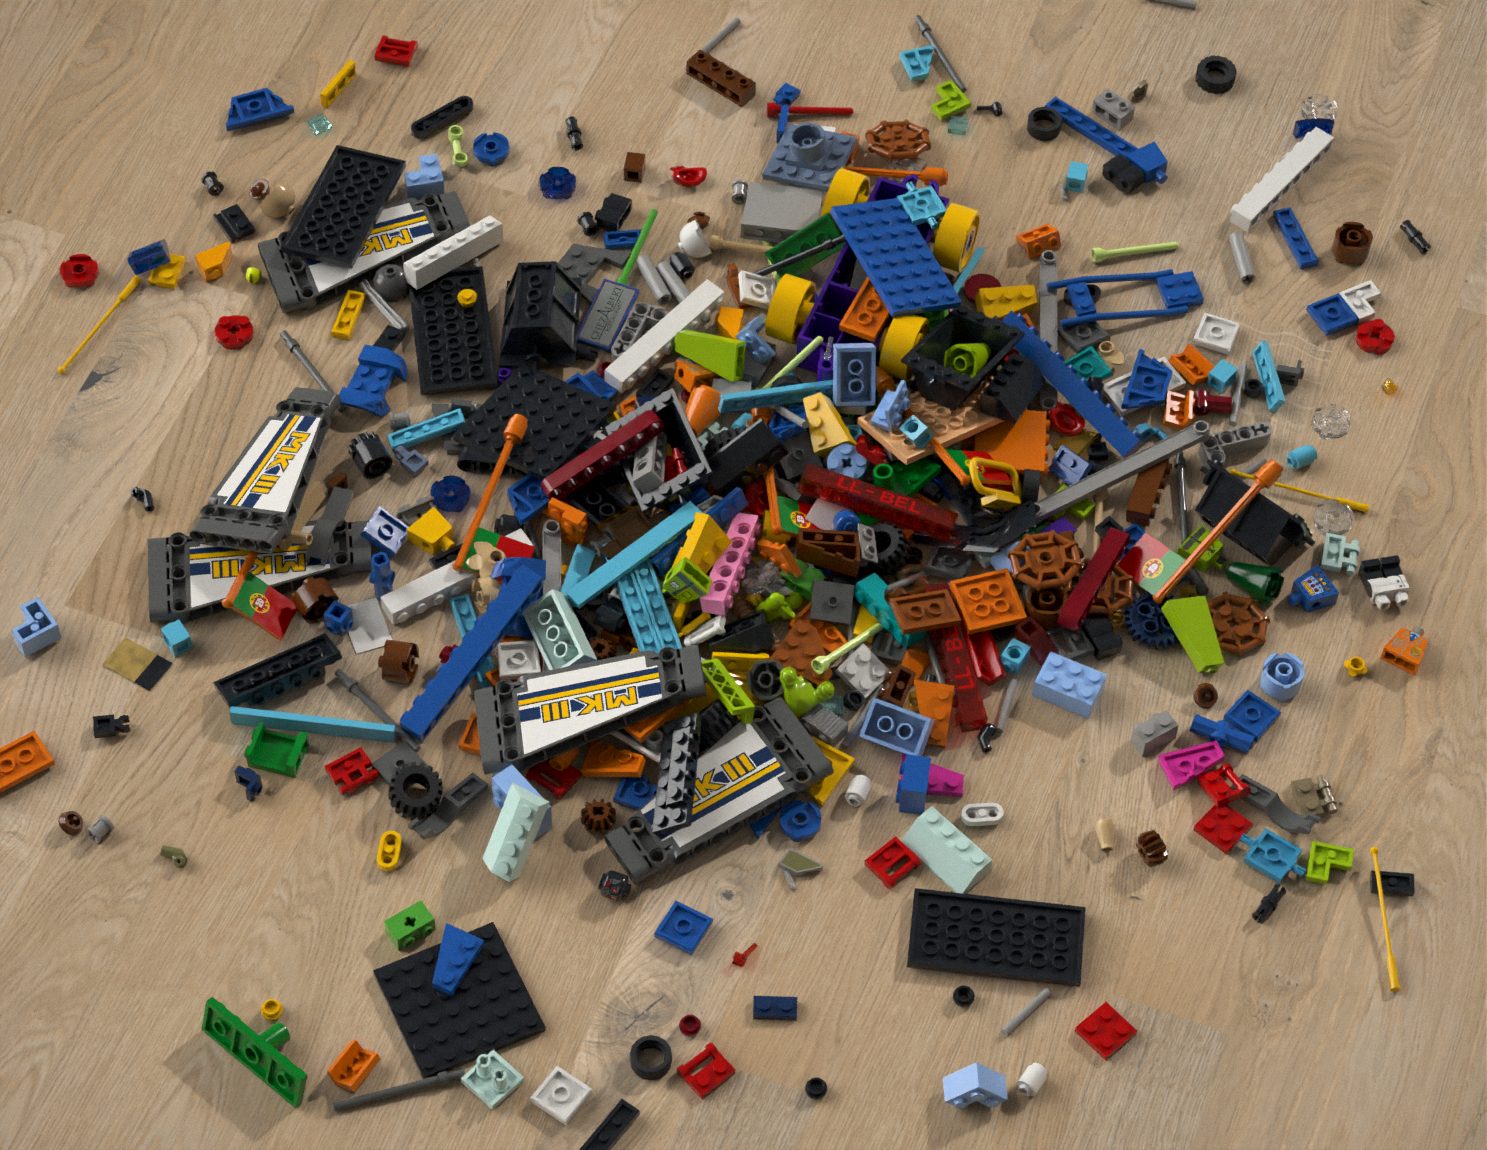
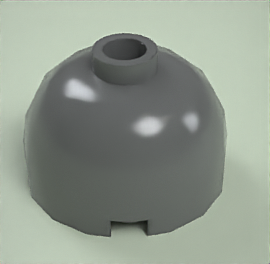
(391, 283)
(764, 679)

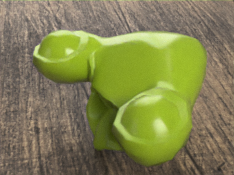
(781, 607)
(800, 694)

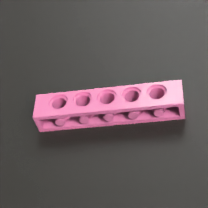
(731, 564)

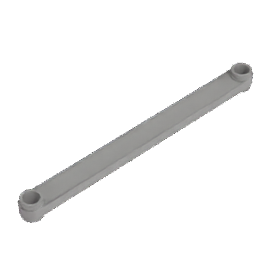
(1048, 321)
(1121, 470)
(552, 554)

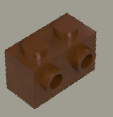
(897, 685)

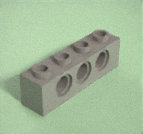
(650, 464)

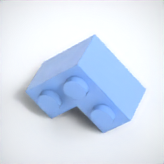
(426, 180)
(38, 630)
(973, 1085)

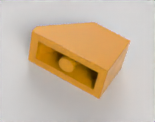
(214, 261)
(729, 321)

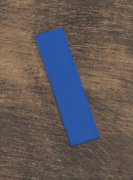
(1295, 238)

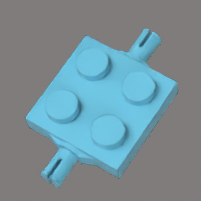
(922, 205)

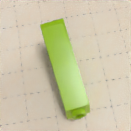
(716, 353)
(1195, 631)

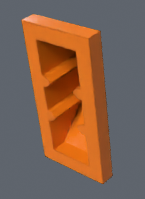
(917, 661)

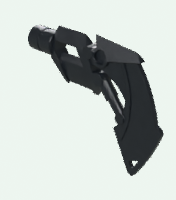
(969, 502)
(980, 539)

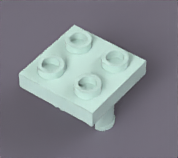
(492, 1079)

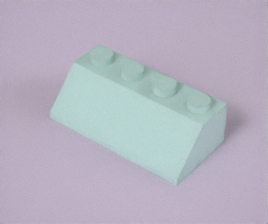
(558, 631)
(514, 833)
(947, 851)

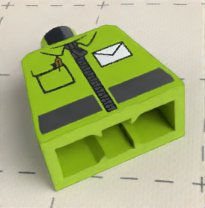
(1210, 557)
(685, 582)

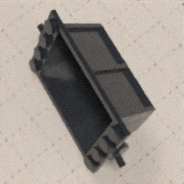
(540, 317)
(960, 326)
(679, 436)
(1260, 527)

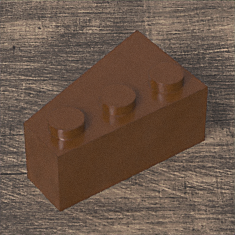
(829, 549)

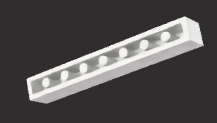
(1281, 179)
(660, 339)
(432, 589)

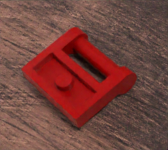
(395, 51)
(870, 452)
(566, 778)
(1219, 790)
(888, 857)
(711, 1075)

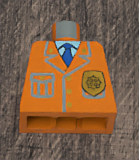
(693, 374)
(1406, 649)

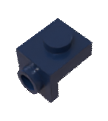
(249, 779)

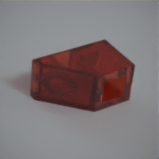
(1033, 635)

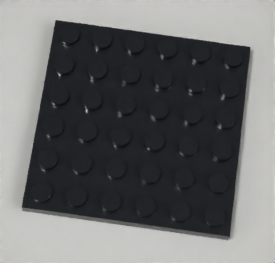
(557, 415)
(481, 1016)

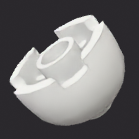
(693, 241)

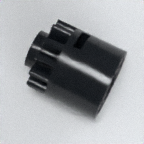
(370, 455)

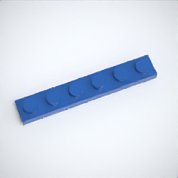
(720, 513)

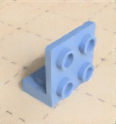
(754, 342)
(891, 408)

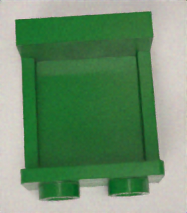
(276, 751)

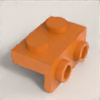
(1192, 365)
(1178, 410)
(352, 1066)

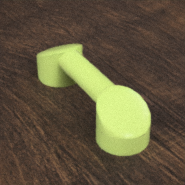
(455, 137)

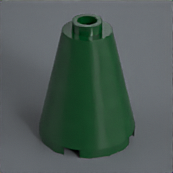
(1256, 580)

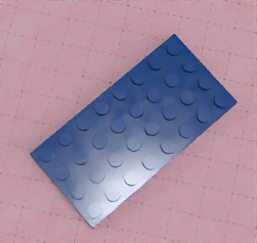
(895, 257)

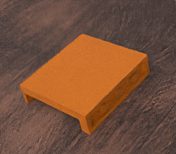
(1018, 443)

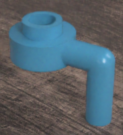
(1147, 432)

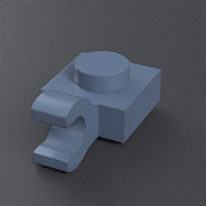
(411, 461)

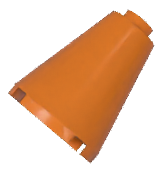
(702, 408)

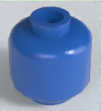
(846, 521)

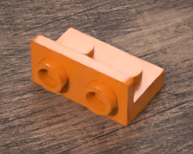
(1039, 240)

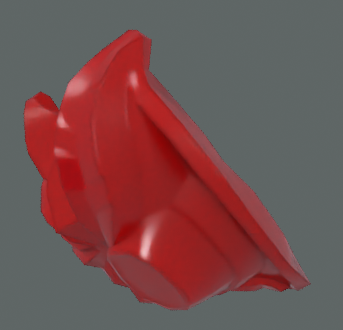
(688, 176)
(1066, 420)

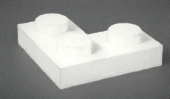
(1358, 299)

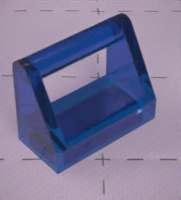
(149, 257)

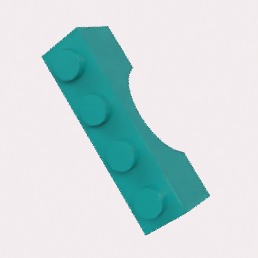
(871, 595)

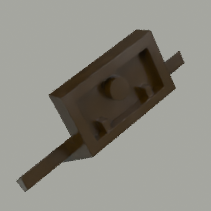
(626, 528)

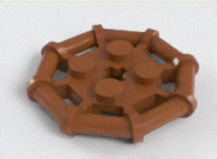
(897, 140)
(1043, 569)
(1109, 591)
(1243, 622)

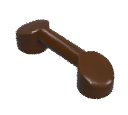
(918, 586)

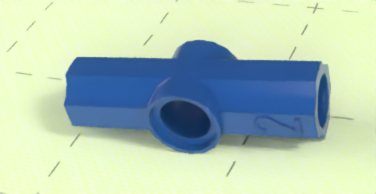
(381, 574)
(1222, 732)

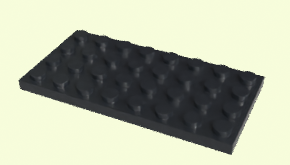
(343, 206)
(453, 339)
(996, 937)

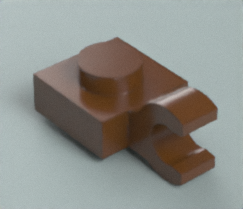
(620, 637)

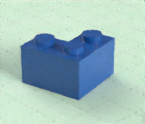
(913, 787)

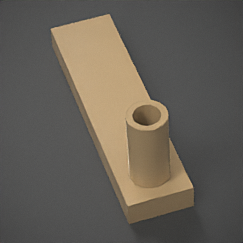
(312, 499)

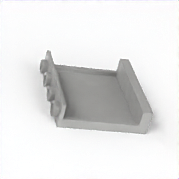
(778, 211)

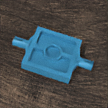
(1272, 855)

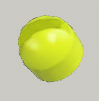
(253, 274)

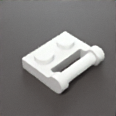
(705, 631)

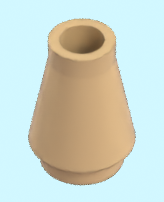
(1105, 832)

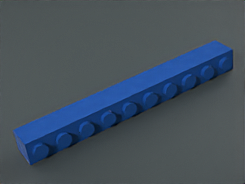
(1075, 389)
(471, 653)

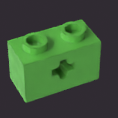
(410, 925)

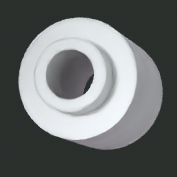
(858, 790)
(1032, 1079)

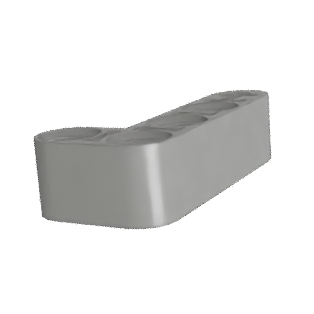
(641, 318)
(1234, 442)

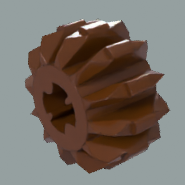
(602, 648)
(598, 816)
(1151, 848)

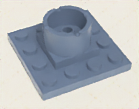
(809, 156)

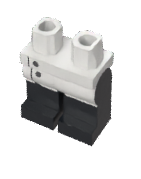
(1384, 581)

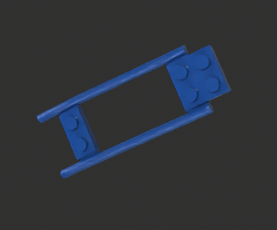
(1176, 290)

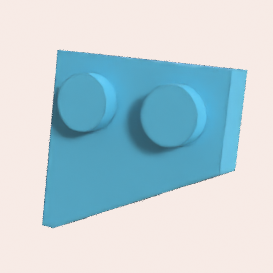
(917, 62)

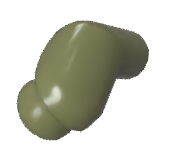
(908, 569)
(177, 855)

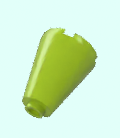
(967, 358)

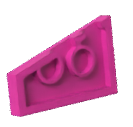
(1189, 763)
(943, 781)

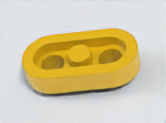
(388, 852)

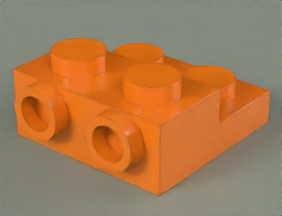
(571, 520)

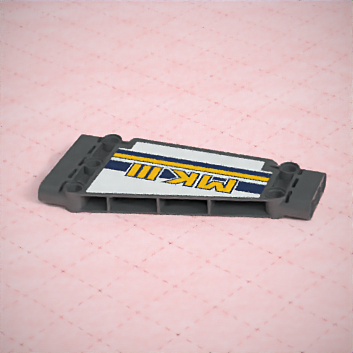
(399, 235)
(269, 479)
(205, 573)
(580, 703)
(735, 785)

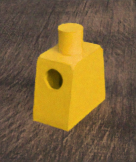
(431, 532)

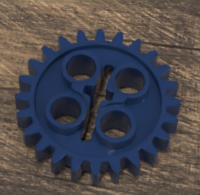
(1141, 624)

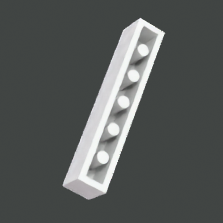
(453, 252)

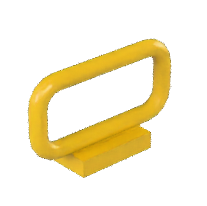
(996, 498)

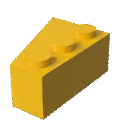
(1002, 300)
(825, 425)
(704, 543)

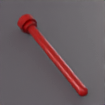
(773, 109)

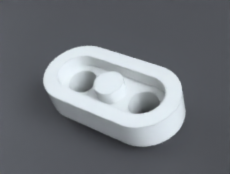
(981, 813)

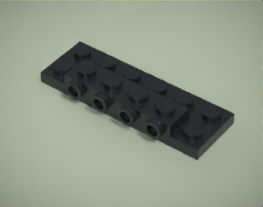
(278, 672)
(677, 774)

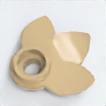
(1109, 354)
(484, 558)

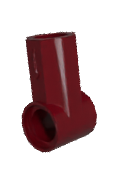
(1209, 403)

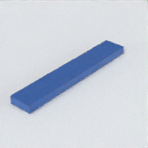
(1091, 129)

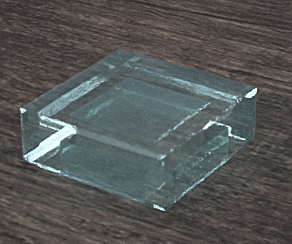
(319, 124)
(958, 125)
(835, 704)

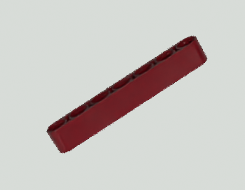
(602, 455)
(1093, 579)

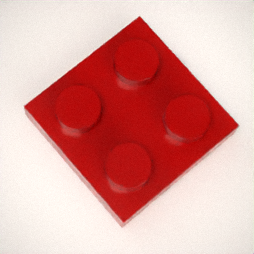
(1223, 827)
(1105, 1031)

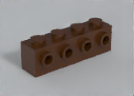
(721, 78)
(1147, 493)

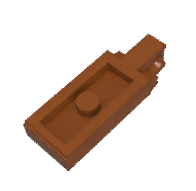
(733, 285)

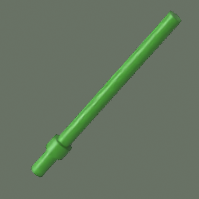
(637, 248)

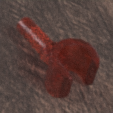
(740, 959)

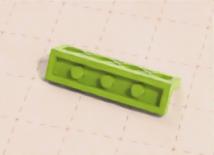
(728, 690)

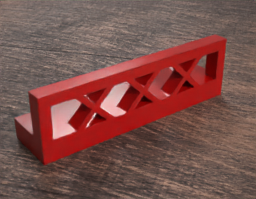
(983, 656)

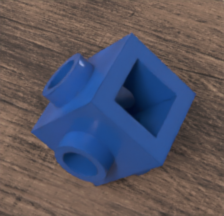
(338, 618)

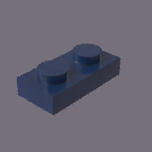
(774, 1008)

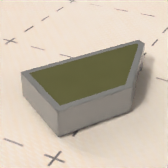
(798, 863)

